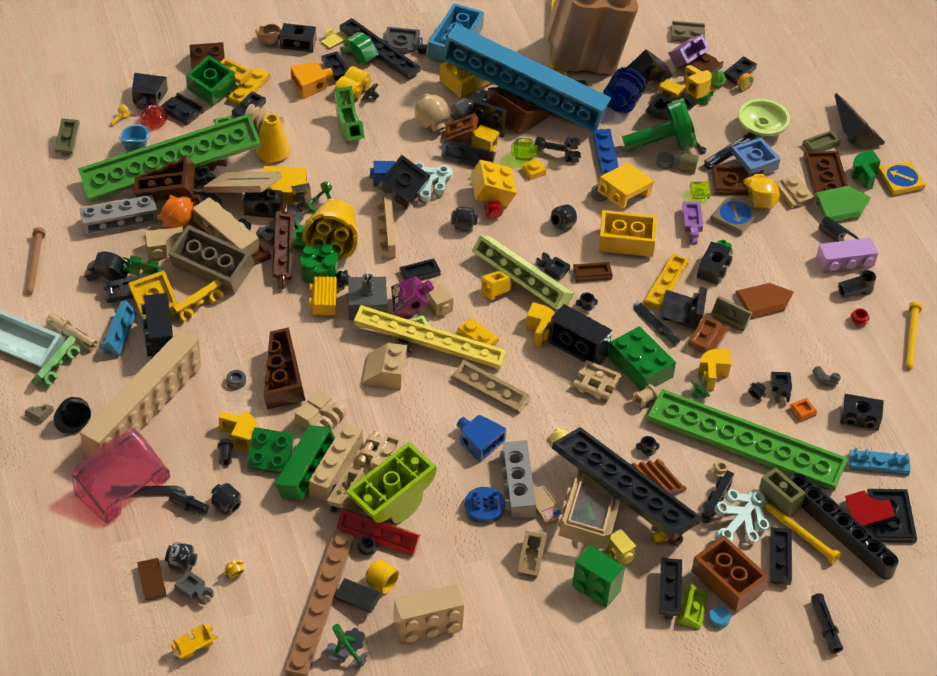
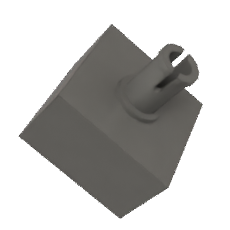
(367, 292)

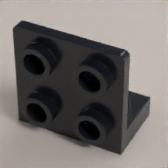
(489, 115)
(684, 309)

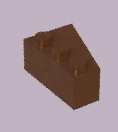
(172, 179)

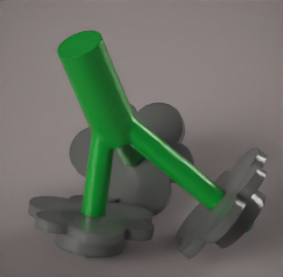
(352, 641)

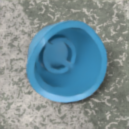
(134, 137)

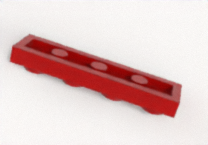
(381, 532)

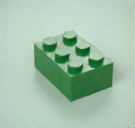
(641, 359)

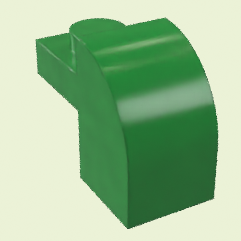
(360, 46)
(865, 167)

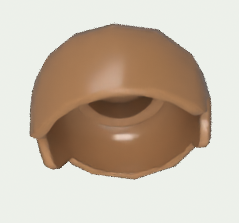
(268, 34)

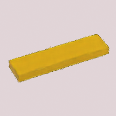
(666, 281)

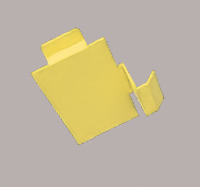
(332, 39)

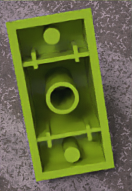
(395, 485)

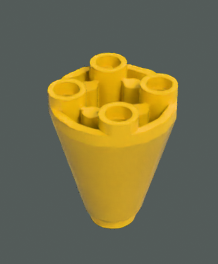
(273, 140)

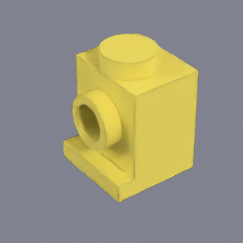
(621, 547)

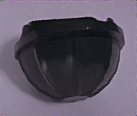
(72, 415)

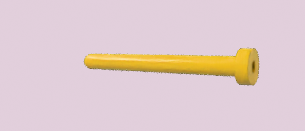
(915, 308)
(833, 556)

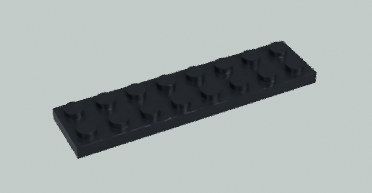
(626, 483)

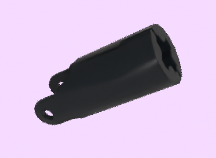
(834, 229)

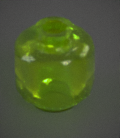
(524, 149)

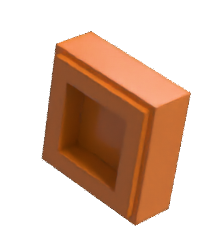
(803, 409)

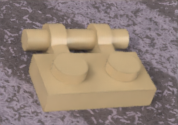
(598, 376)
(386, 448)

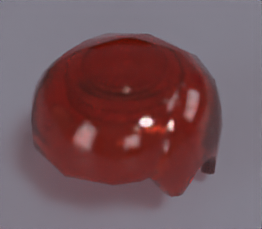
(153, 116)

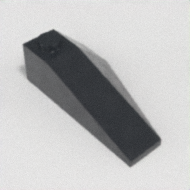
(855, 126)

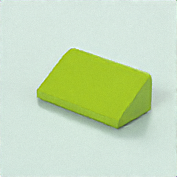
(692, 607)

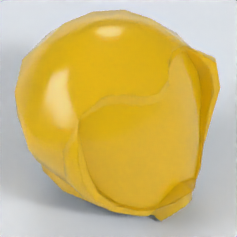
(763, 191)

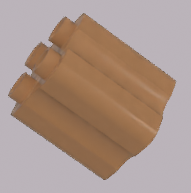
(589, 33)

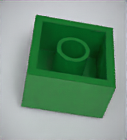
(210, 80)
(598, 576)

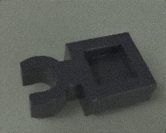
(553, 267)
(781, 384)

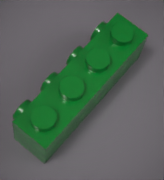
(295, 476)

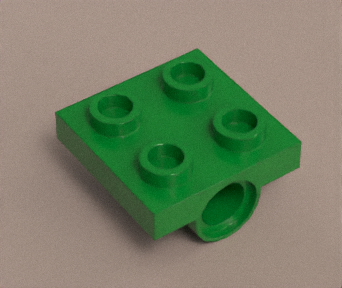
(270, 450)

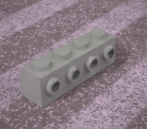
(118, 215)

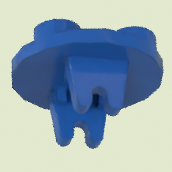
(493, 502)

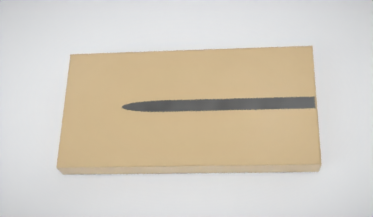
(242, 182)

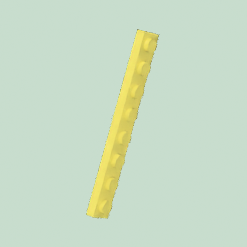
(430, 337)

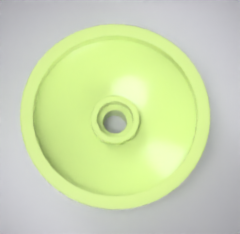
(764, 117)

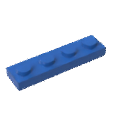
(605, 150)

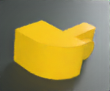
(697, 82)
(539, 320)
(713, 364)
(240, 428)

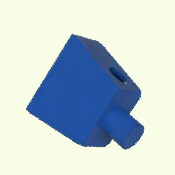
(481, 436)

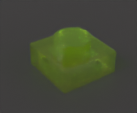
(700, 190)

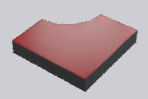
(869, 511)

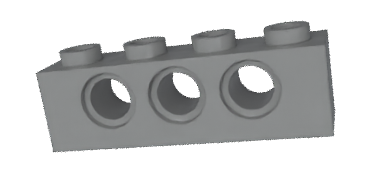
(519, 479)

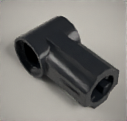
(861, 284)

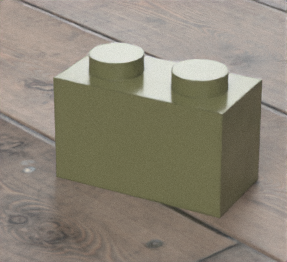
(781, 492)

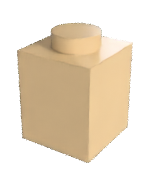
(440, 300)

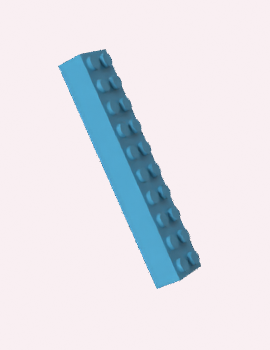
(525, 78)

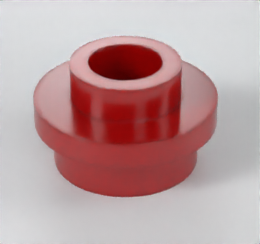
(860, 317)

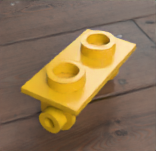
(186, 646)

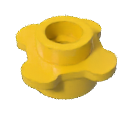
(234, 568)

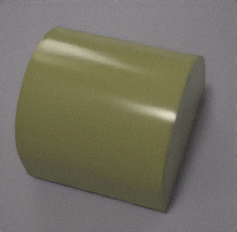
(688, 162)

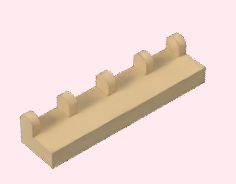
(388, 228)
(492, 386)

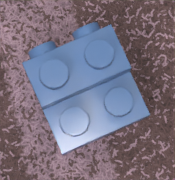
(756, 156)

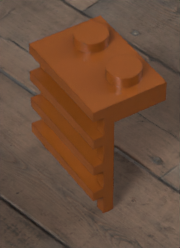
(661, 475)

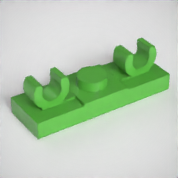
(55, 361)

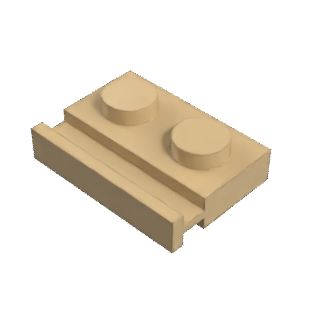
(794, 191)

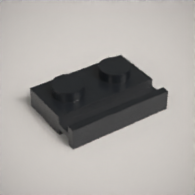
(182, 109)

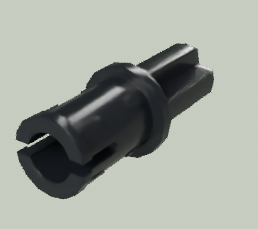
(189, 503)

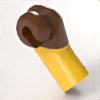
(659, 537)

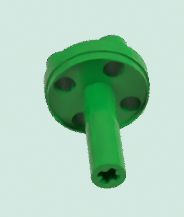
(679, 126)

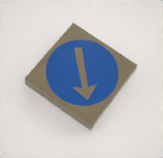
(735, 215)

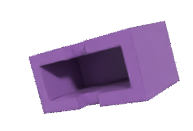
(688, 51)

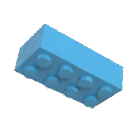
(457, 14)

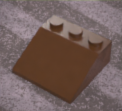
(521, 113)

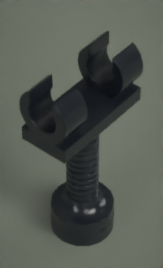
(569, 145)

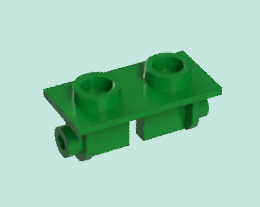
(134, 266)

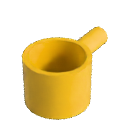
(382, 576)

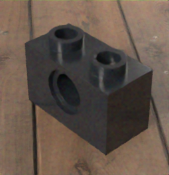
(298, 37)
(262, 203)
(714, 263)
(861, 411)

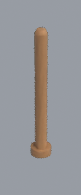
(38, 234)

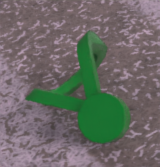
(326, 188)

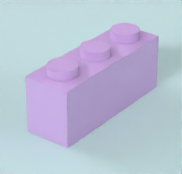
(847, 254)

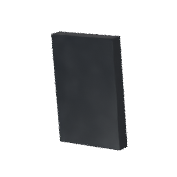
(903, 528)

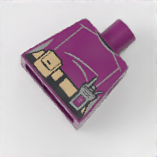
(410, 297)

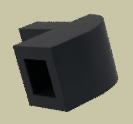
(106, 265)

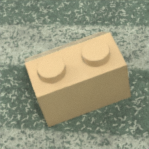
(386, 366)

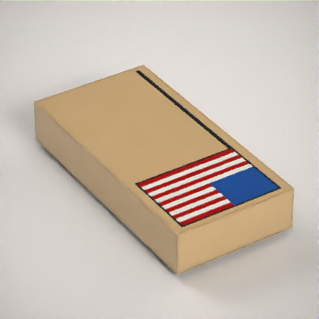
(546, 506)

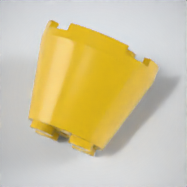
(333, 225)

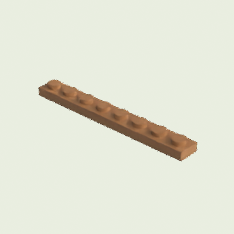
(319, 605)

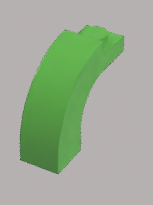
(346, 113)

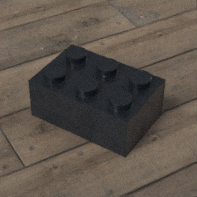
(157, 322)
(579, 335)

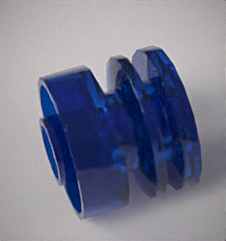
(625, 89)

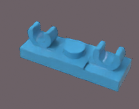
(119, 329)
(879, 462)

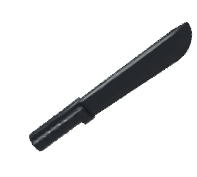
(649, 317)
(159, 490)

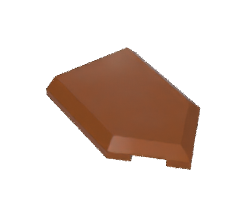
(764, 299)

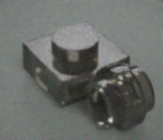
(301, 196)

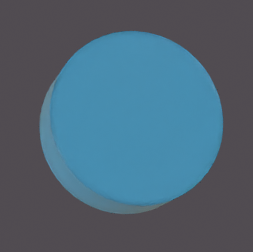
(719, 616)

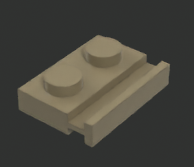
(684, 30)

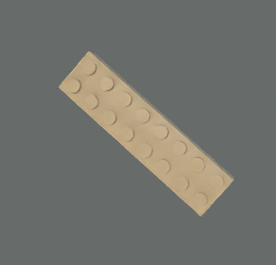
(144, 393)

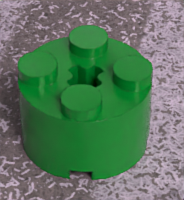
(318, 261)

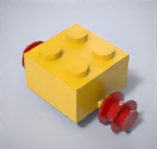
(494, 186)

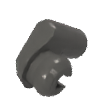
(832, 380)

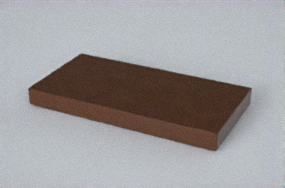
(824, 171)

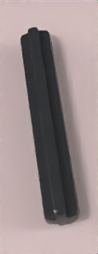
(726, 152)

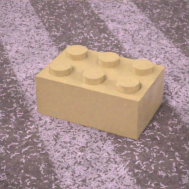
(428, 613)

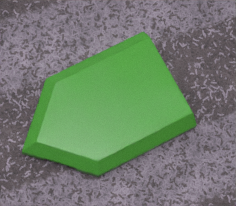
(842, 203)

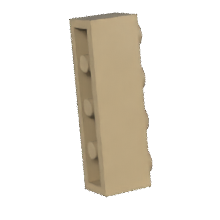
(224, 226)
(335, 461)

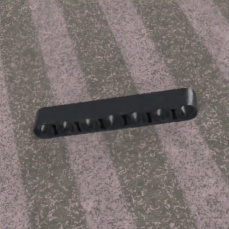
(846, 529)

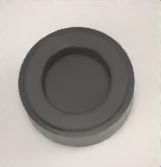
(665, 160)
(596, 195)
(236, 379)

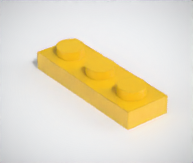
(254, 84)

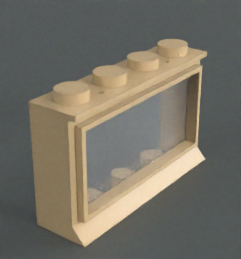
(588, 513)

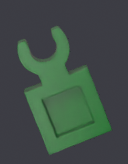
(297, 235)

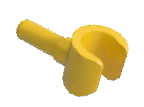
(123, 112)

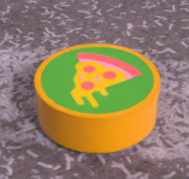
(745, 81)

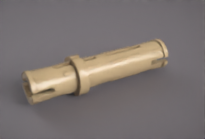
(66, 328)

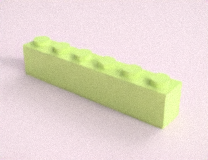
(522, 272)

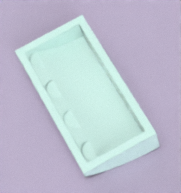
(27, 340)

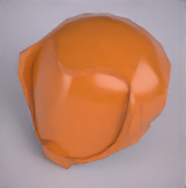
(176, 212)

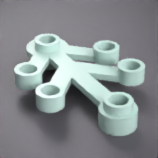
(441, 173)
(754, 500)

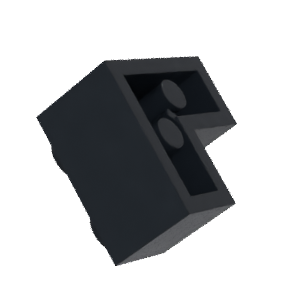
(651, 67)

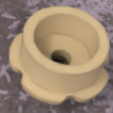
(719, 469)

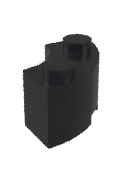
(658, 107)

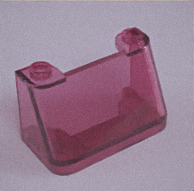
(117, 473)

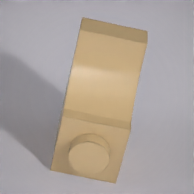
(161, 241)
(339, 497)
(532, 552)

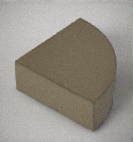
(39, 413)

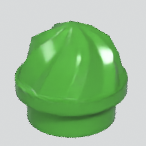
(718, 79)

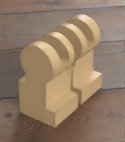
(319, 411)

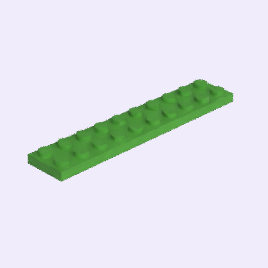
(200, 145)
(747, 439)

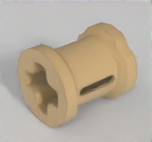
(645, 396)

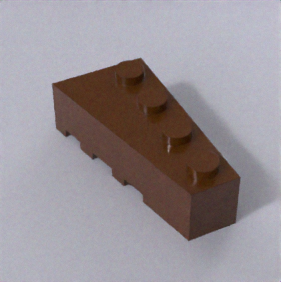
(282, 378)

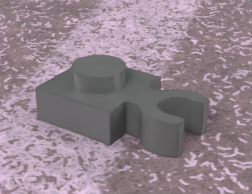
(192, 586)

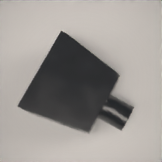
(148, 89)

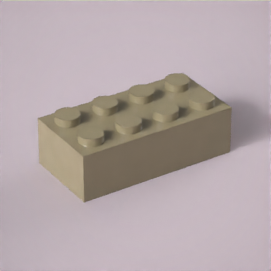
(211, 258)

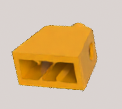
(309, 78)

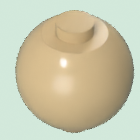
(431, 112)

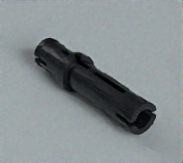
(829, 630)

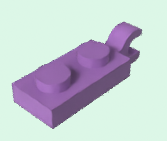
(692, 219)

